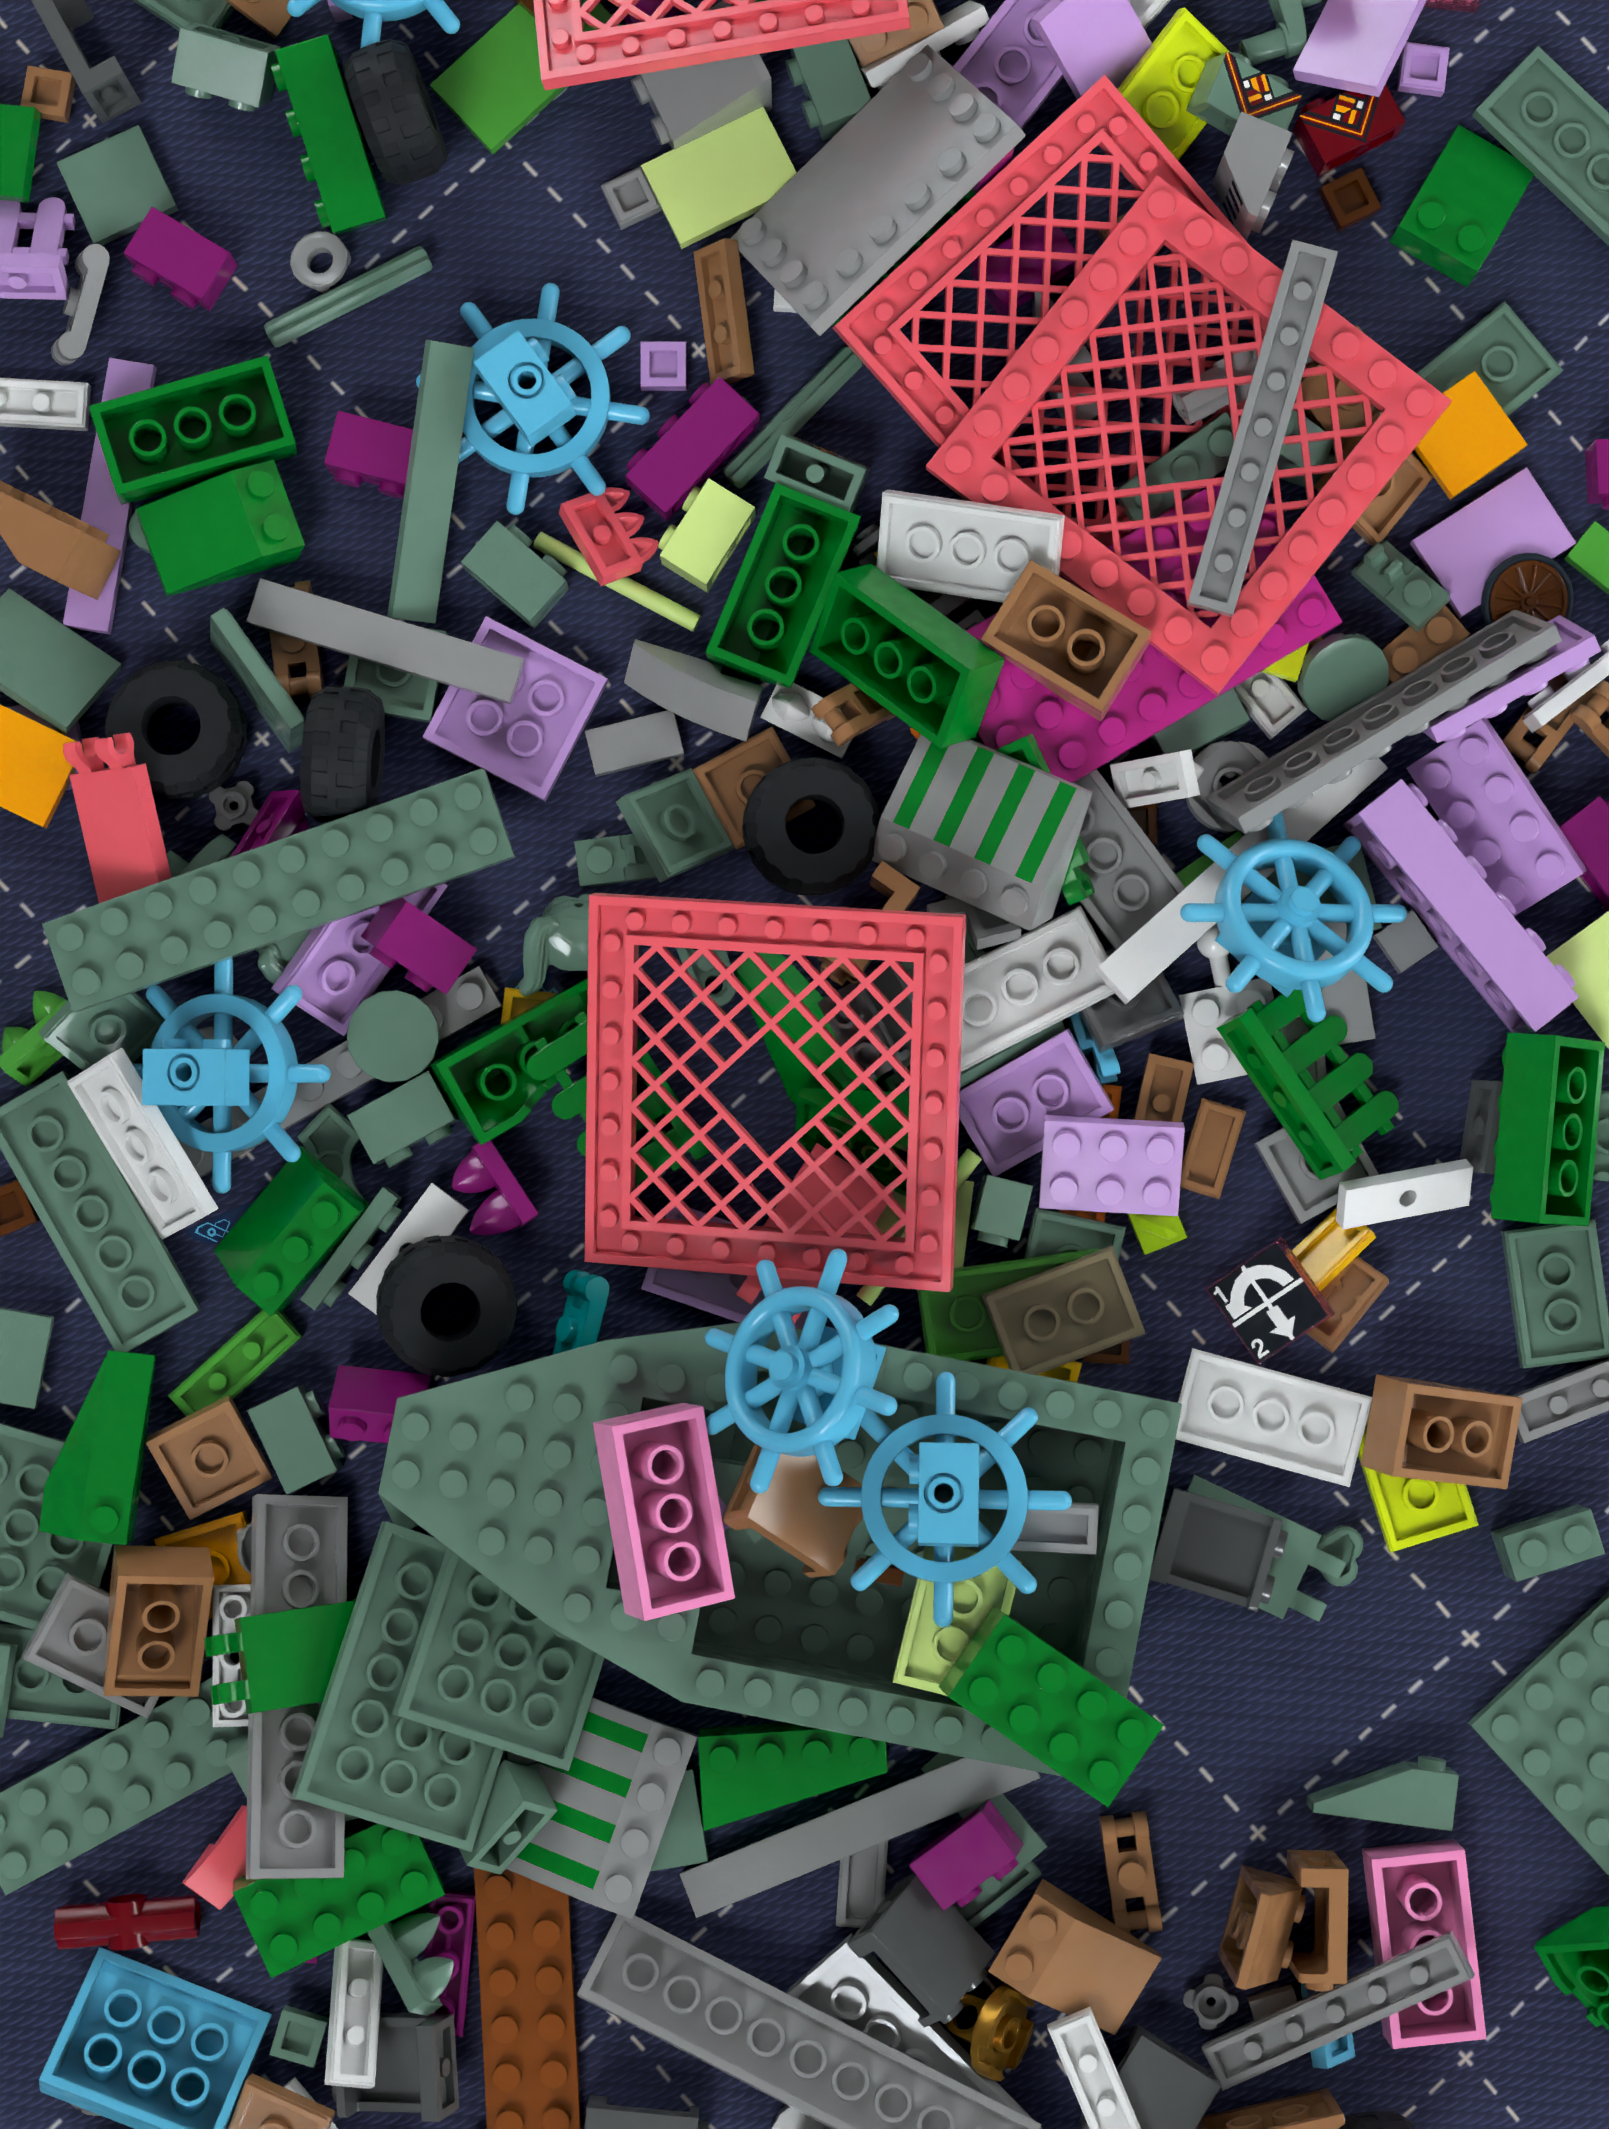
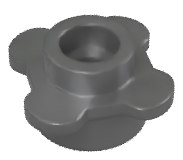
(222, 799)
(1213, 2014)

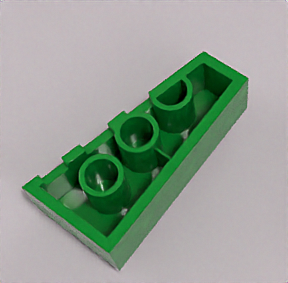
(330, 135)
(776, 1765)

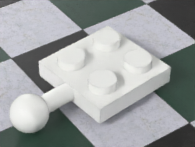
(1212, 1007)

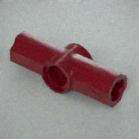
(127, 1921)

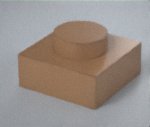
(49, 92)

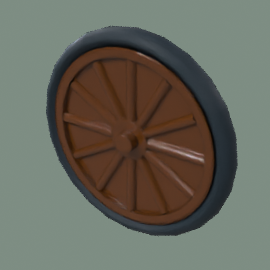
(1529, 585)

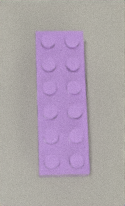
(1462, 909)

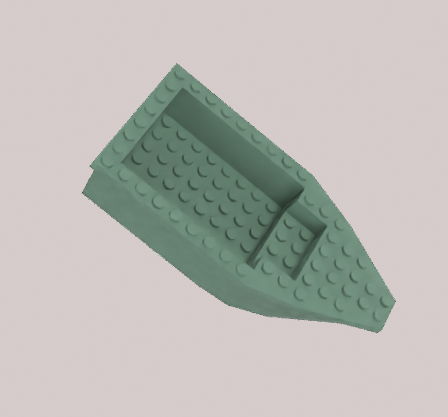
(517, 1491)

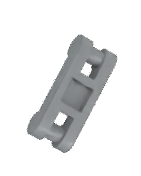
(82, 304)

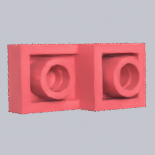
(221, 1864)

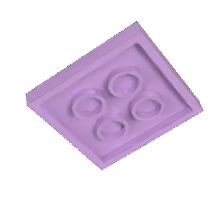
(535, 733)

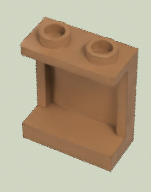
(901, 895)
(793, 1515)
(1329, 1878)

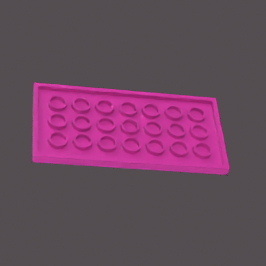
(1157, 689)

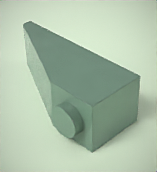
(1398, 1794)

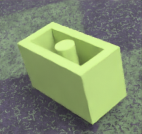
(706, 534)

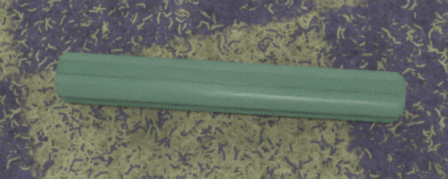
(348, 296)
(792, 416)

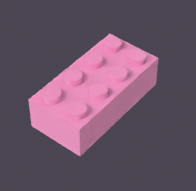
(664, 1510)
(1413, 1898)

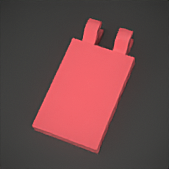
(117, 816)
(834, 1212)

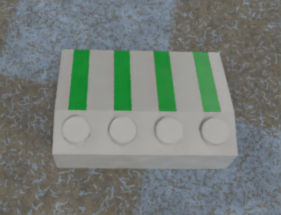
(983, 829)
(609, 1808)

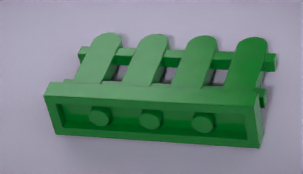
(1292, 1093)
(571, 1100)

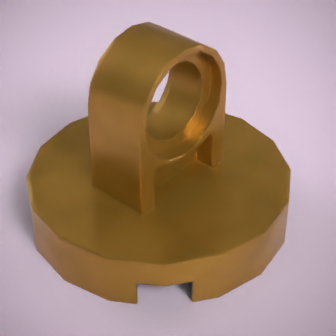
(999, 2033)

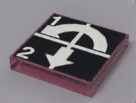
(1270, 1301)

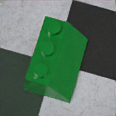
(289, 1232)

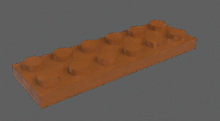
(527, 2003)

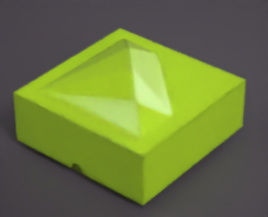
(1156, 1231)

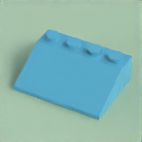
(153, 2048)

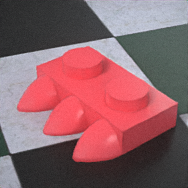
(606, 535)

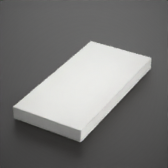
(963, 544)
(1030, 985)
(142, 1144)
(1272, 1417)

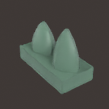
(415, 1980)

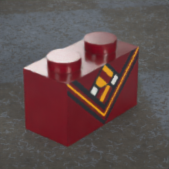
(1346, 127)

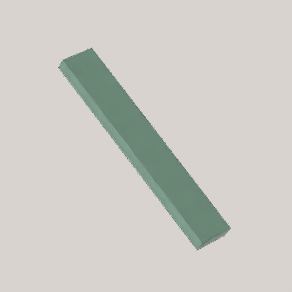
(430, 481)

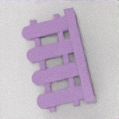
(37, 269)

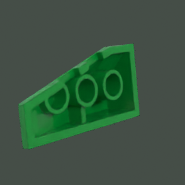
(789, 1067)
(489, 1075)
(100, 1466)
(1580, 1961)

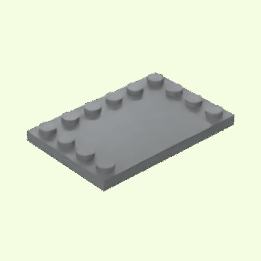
(876, 188)

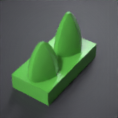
(23, 1050)

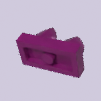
(277, 819)
(503, 1208)

